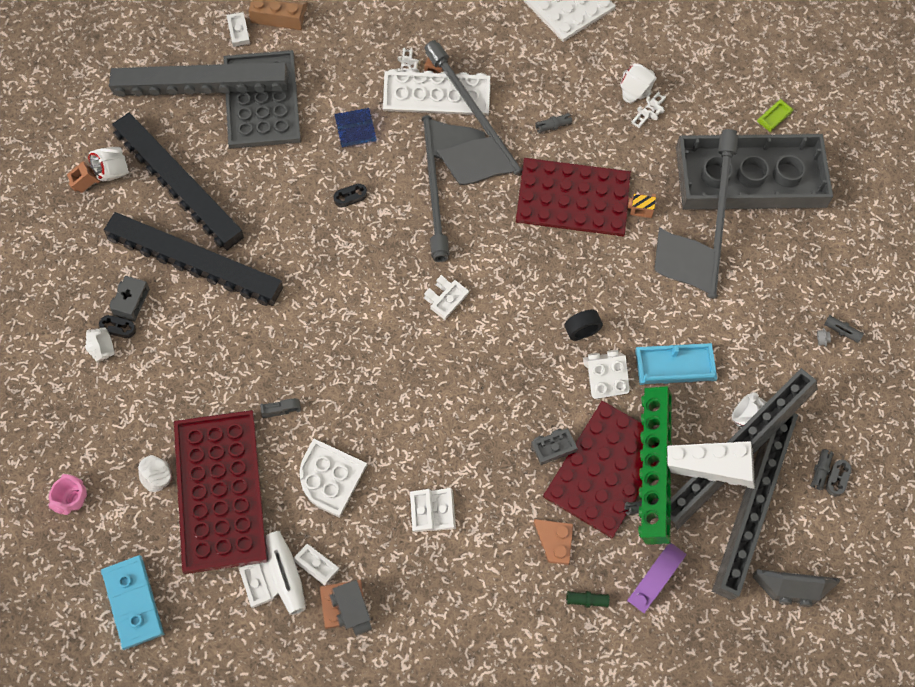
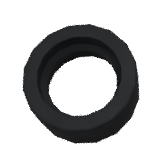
(583, 324)

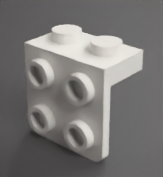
(607, 374)

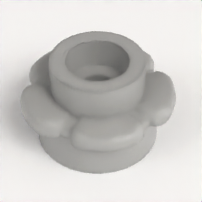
(823, 337)

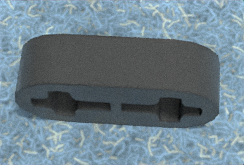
(843, 479)

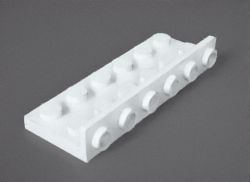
(433, 92)

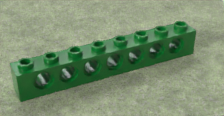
(660, 531)

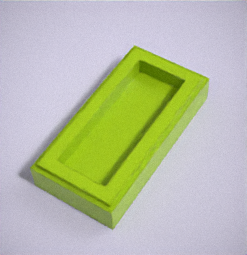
(775, 115)

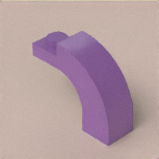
(656, 577)

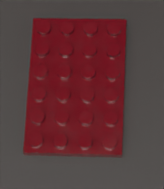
(573, 197)
(602, 472)

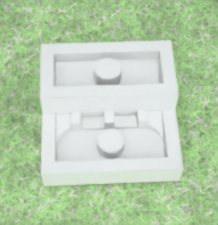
(429, 518)

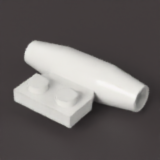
(275, 576)

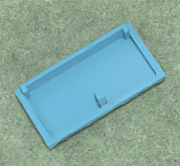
(675, 363)
(132, 602)

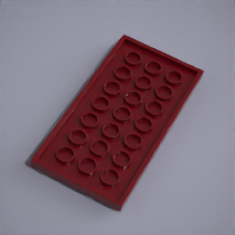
(219, 492)

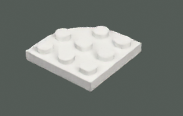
(329, 476)

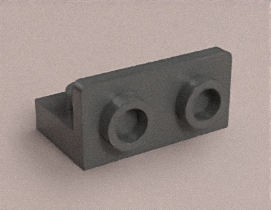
(553, 446)

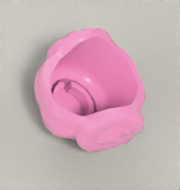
(67, 494)

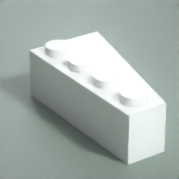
(714, 461)

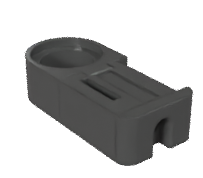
(280, 408)

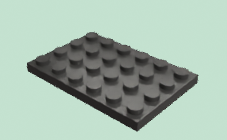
(266, 115)

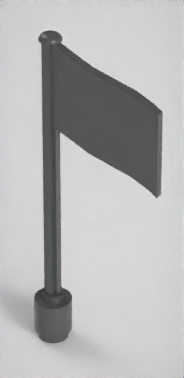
(442, 136)
(479, 157)
(689, 259)

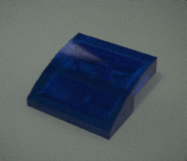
(355, 127)

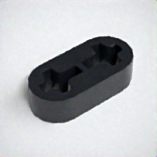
(350, 195)
(118, 322)

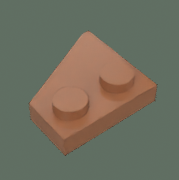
(555, 539)

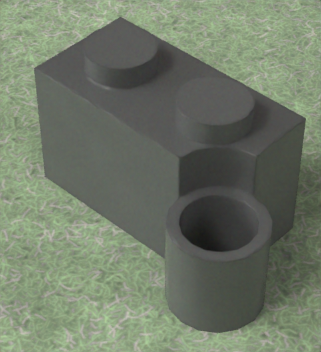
(351, 607)

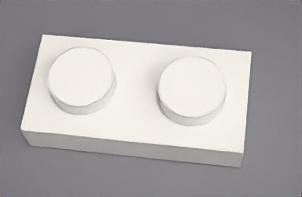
(238, 29)
(316, 564)

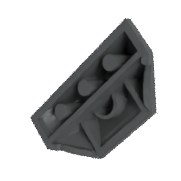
(794, 587)

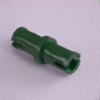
(587, 599)

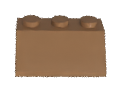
(278, 13)

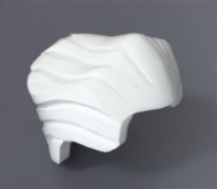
(99, 344)
(154, 473)

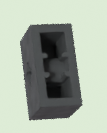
(135, 293)

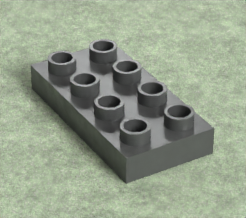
(762, 174)

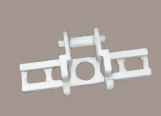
(408, 59)
(656, 106)

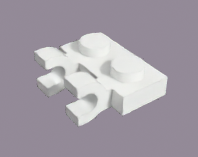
(451, 297)

